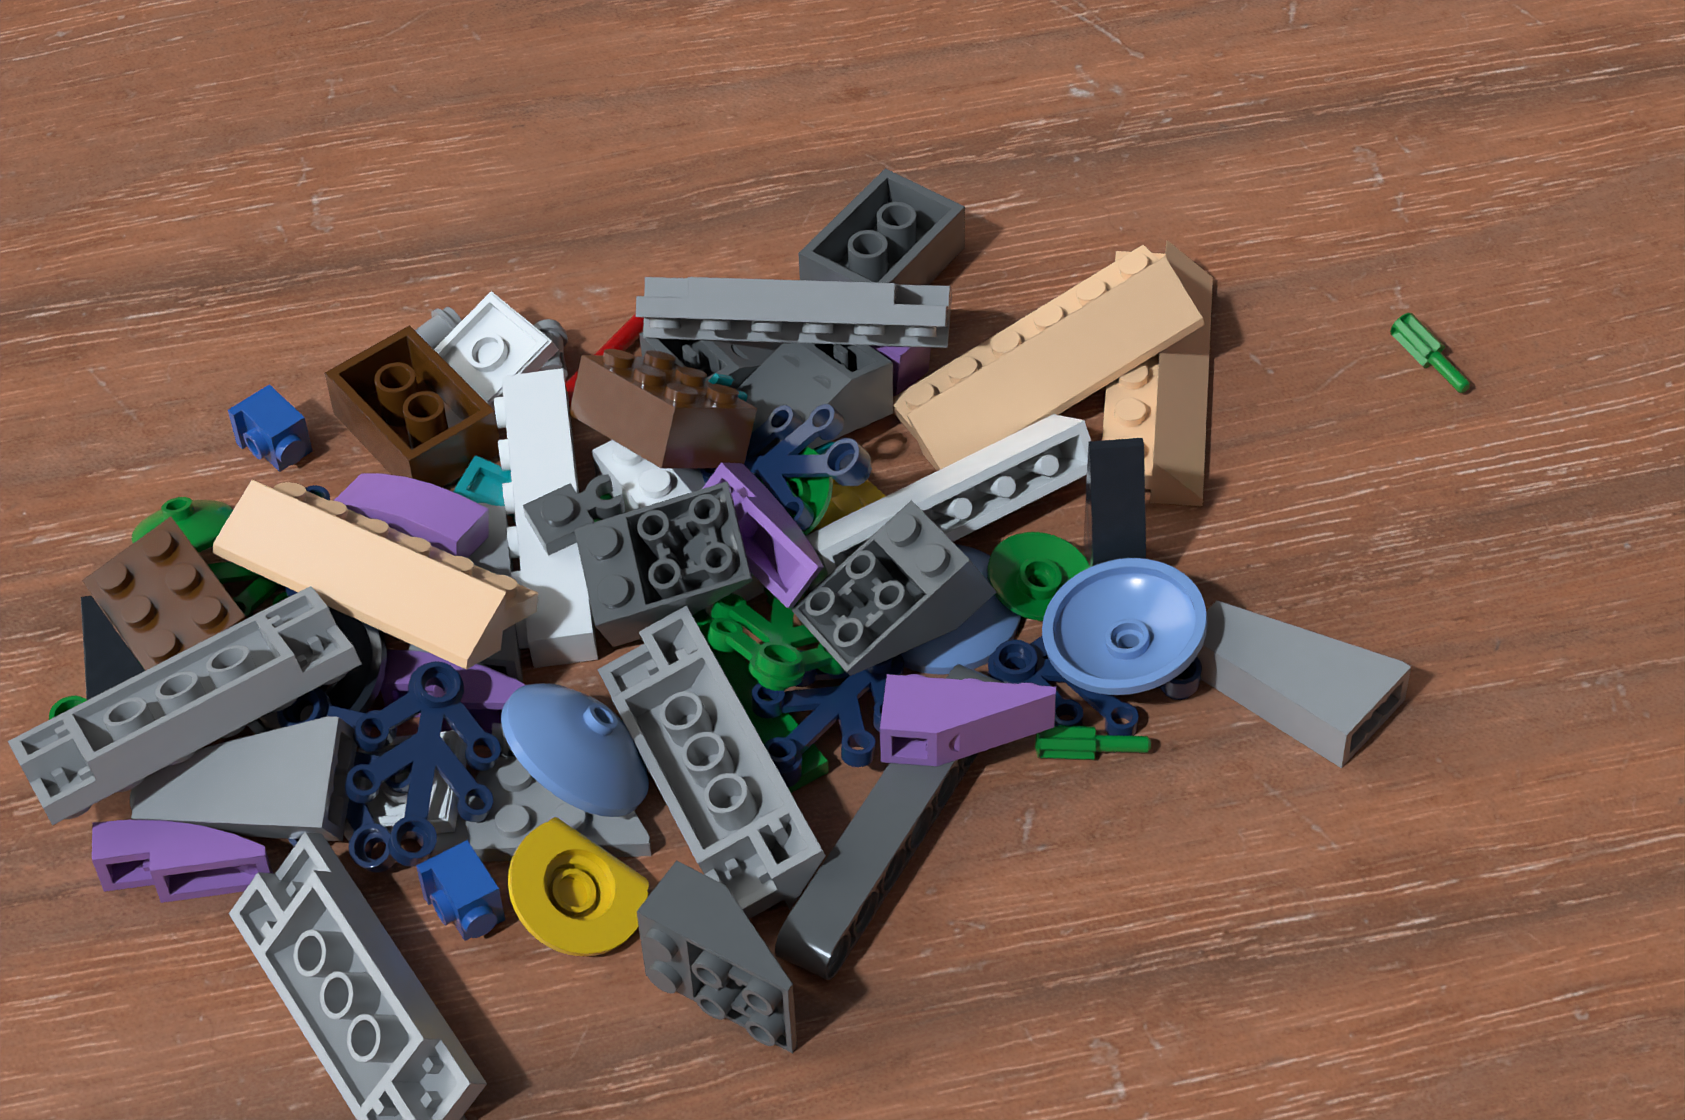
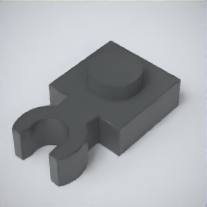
(563, 509)

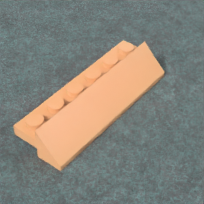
(1049, 358)
(1168, 399)
(374, 572)

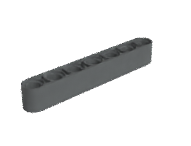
(868, 859)

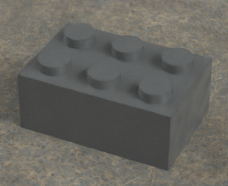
(887, 236)

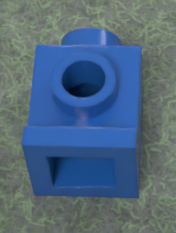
(271, 428)
(461, 891)

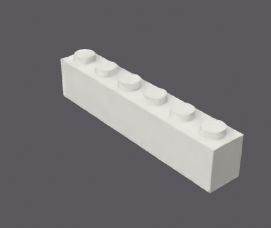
(541, 461)
(971, 489)

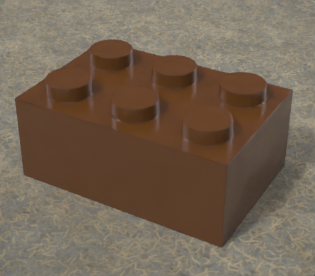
(412, 409)
(662, 410)
(162, 595)

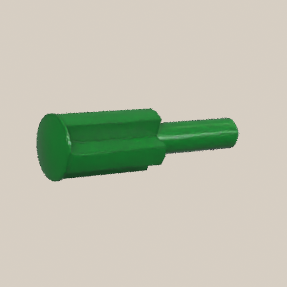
(1426, 349)
(1082, 743)

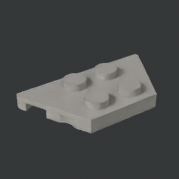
(523, 805)

